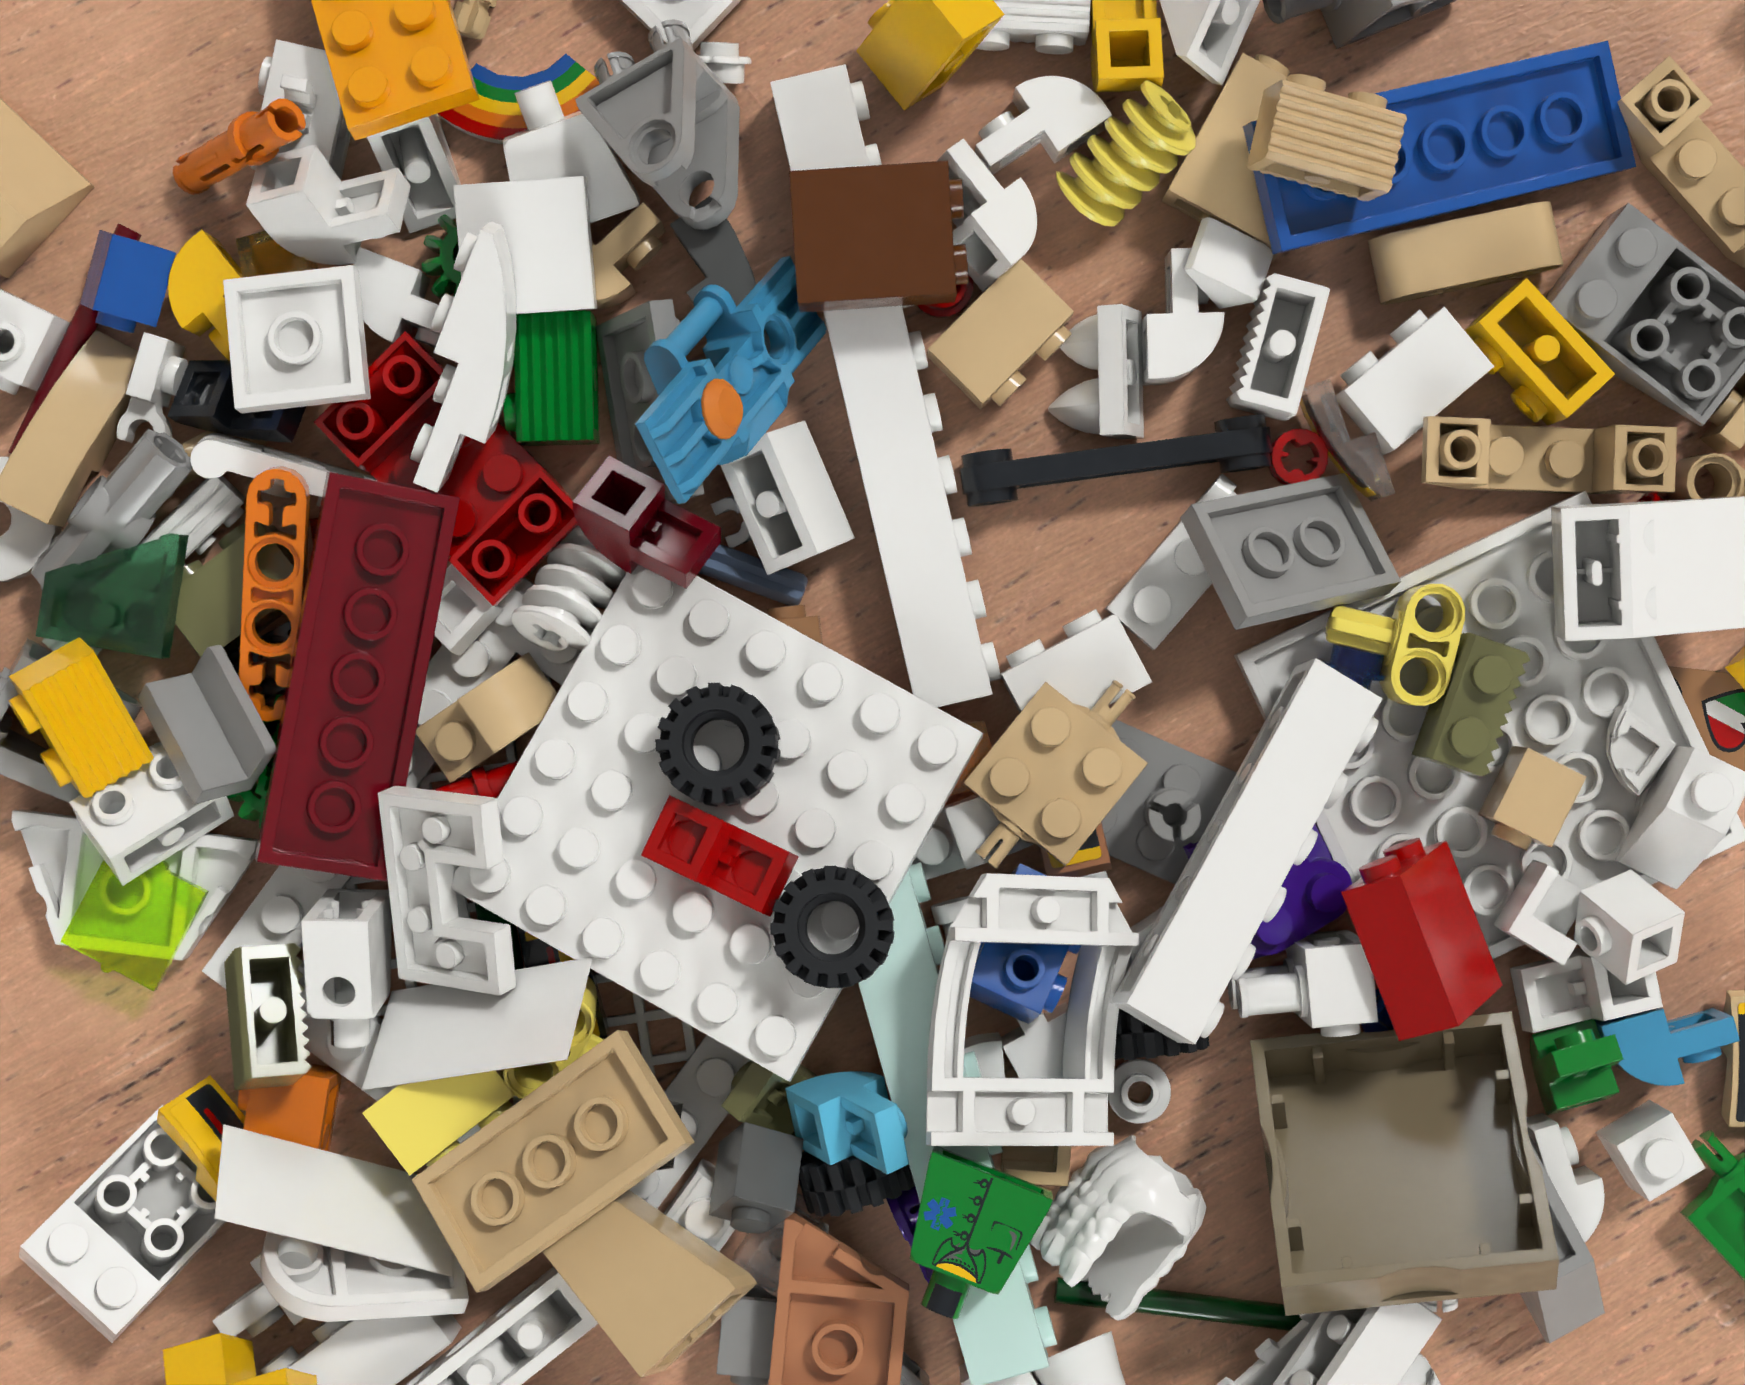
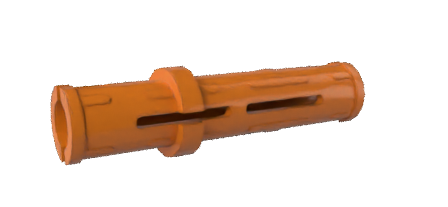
(250, 140)

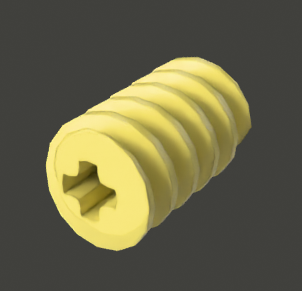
(1131, 159)

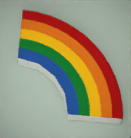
(498, 111)

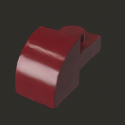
(635, 524)

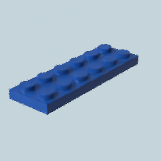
(1471, 145)

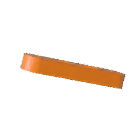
(265, 593)

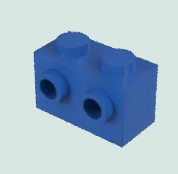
(1020, 976)

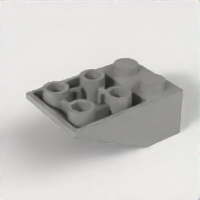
(1656, 314)

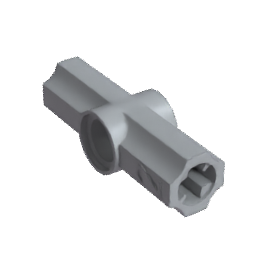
(120, 507)

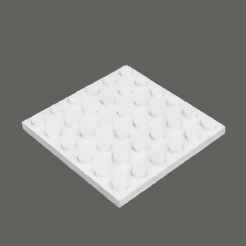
(1557, 712)
(851, 790)

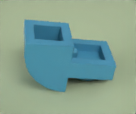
(1654, 1044)

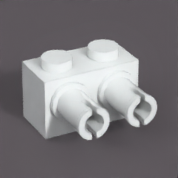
(1320, 981)

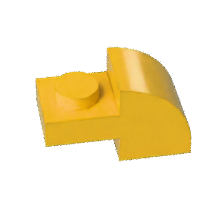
(1125, 45)
(198, 287)

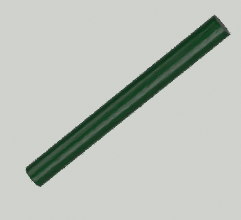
(1188, 1306)

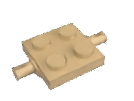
(1055, 774)

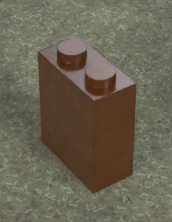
(876, 236)

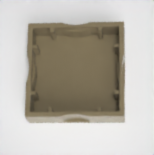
(1402, 1167)

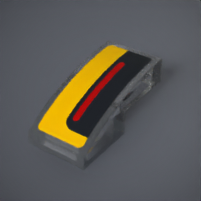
(1357, 458)

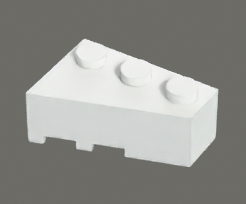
(1344, 1348)

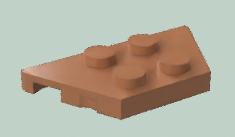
(835, 1314)

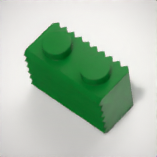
(555, 380)

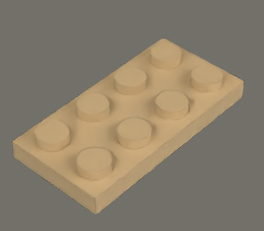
(552, 1161)

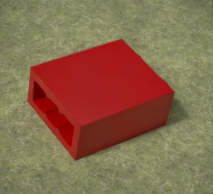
(1421, 938)

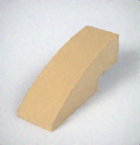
(70, 432)

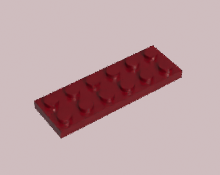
(356, 674)

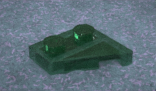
(118, 599)

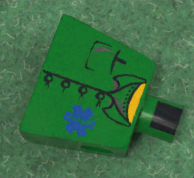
(972, 1228)

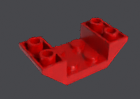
(508, 502)

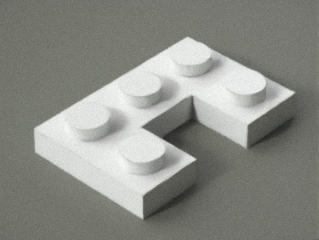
(422, 841)

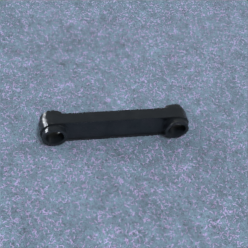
(994, 476)

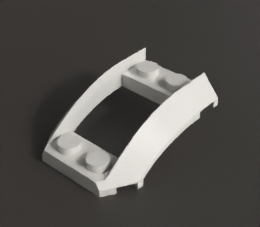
(1031, 1109)

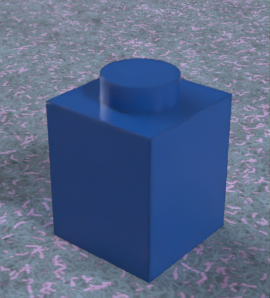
(126, 281)

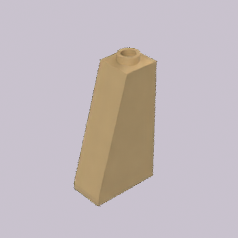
(647, 1280)

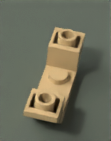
(1687, 156)
(1548, 459)

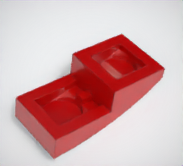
(719, 855)

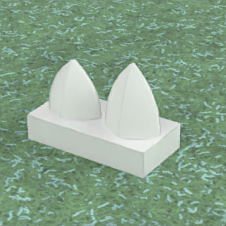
(1115, 399)

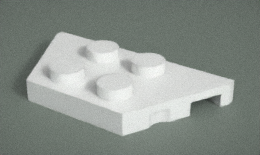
(68, 862)

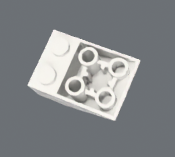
(1648, 568)
(125, 1231)

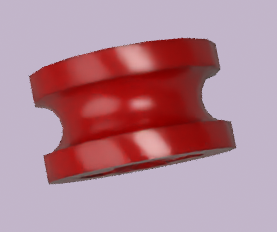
(1298, 438)

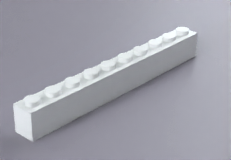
(894, 429)

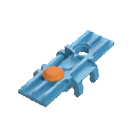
(725, 403)

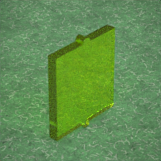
(135, 924)

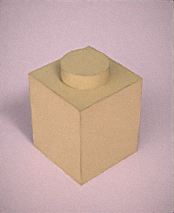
(1530, 798)

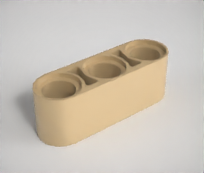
(1465, 253)

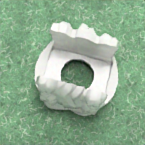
(1120, 1224)

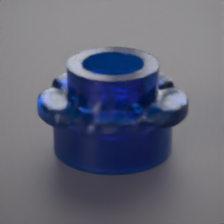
(1357, 665)

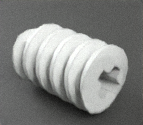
(567, 595)

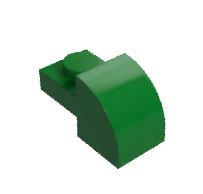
(1574, 1066)

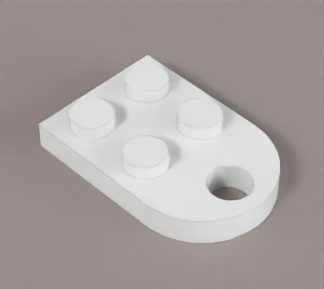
(356, 1286)

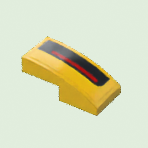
(196, 1126)

